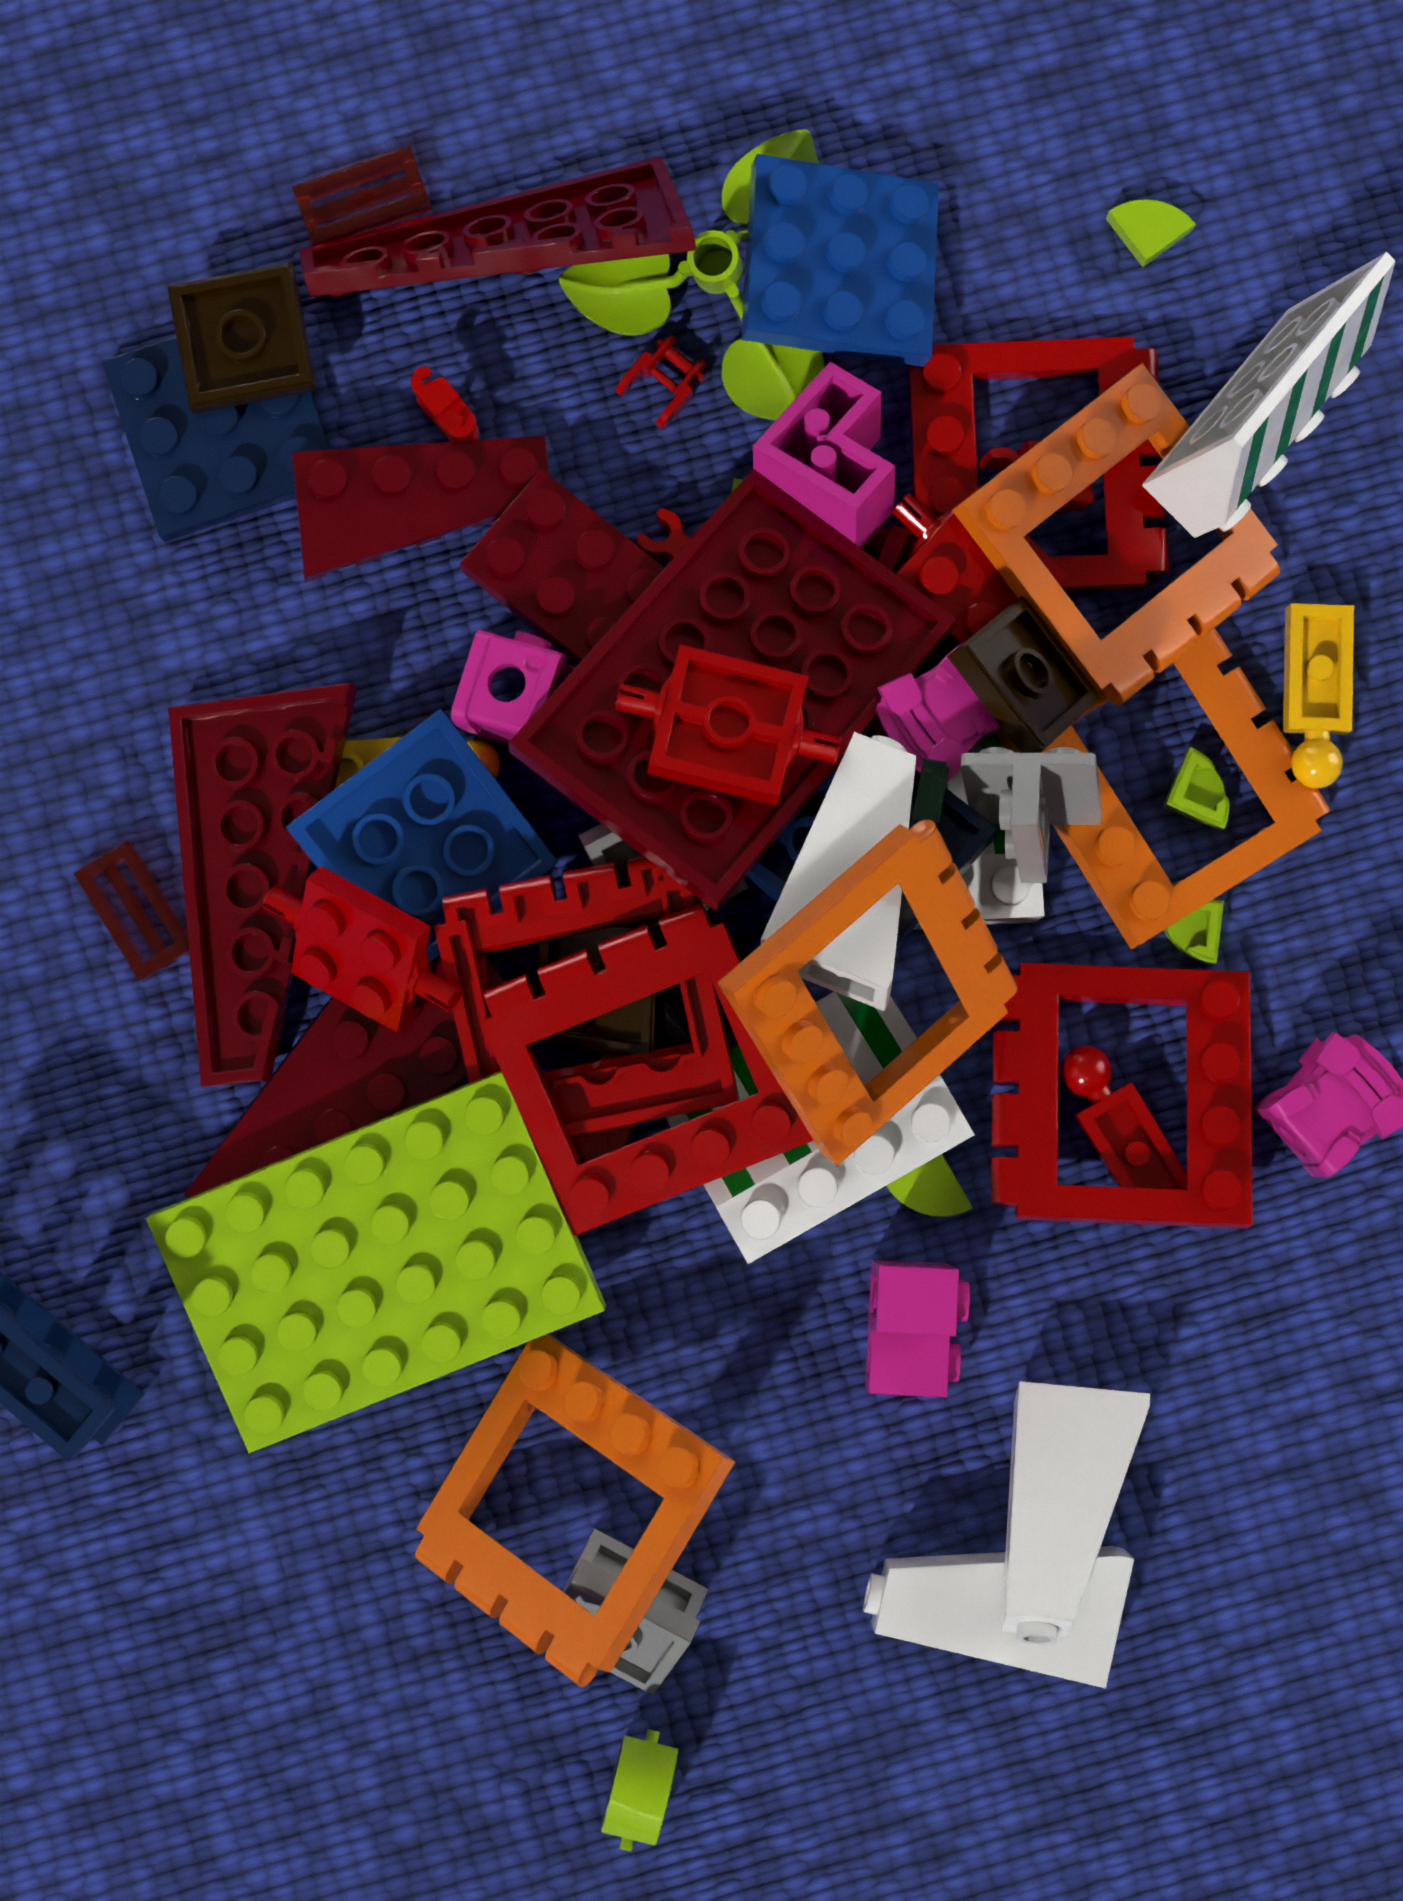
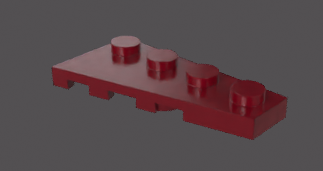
(398, 496)

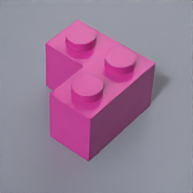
(824, 455)
(910, 1327)

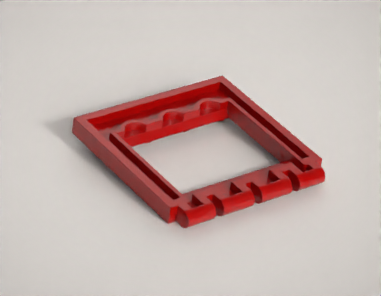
(947, 458)
(609, 1090)
(1216, 1097)
(668, 1160)

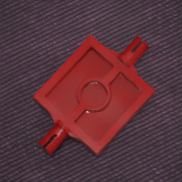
(954, 569)
(727, 724)
(360, 949)

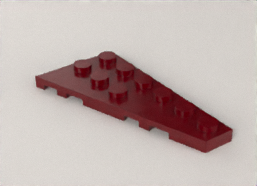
(567, 223)
(238, 782)
(342, 1079)

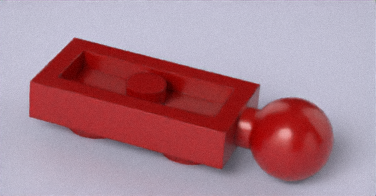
(1120, 1125)

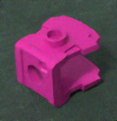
(474, 704)
(933, 715)
(1335, 1103)

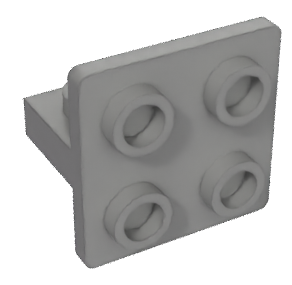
(1029, 794)

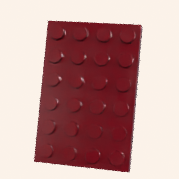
(753, 586)

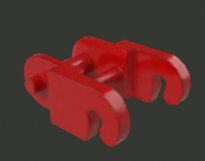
(647, 366)
(444, 406)

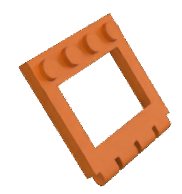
(1057, 472)
(1116, 854)
(794, 1033)
(623, 1430)

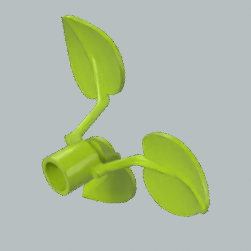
(634, 298)

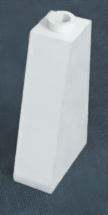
(860, 808)
(1062, 1490)
(958, 1608)

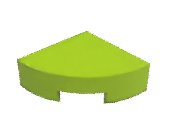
(1149, 227)
(1199, 791)
(1199, 933)
(931, 1190)

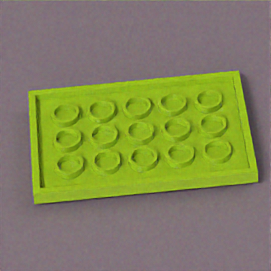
(375, 1262)

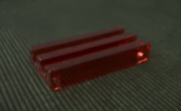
(373, 218)
(163, 956)

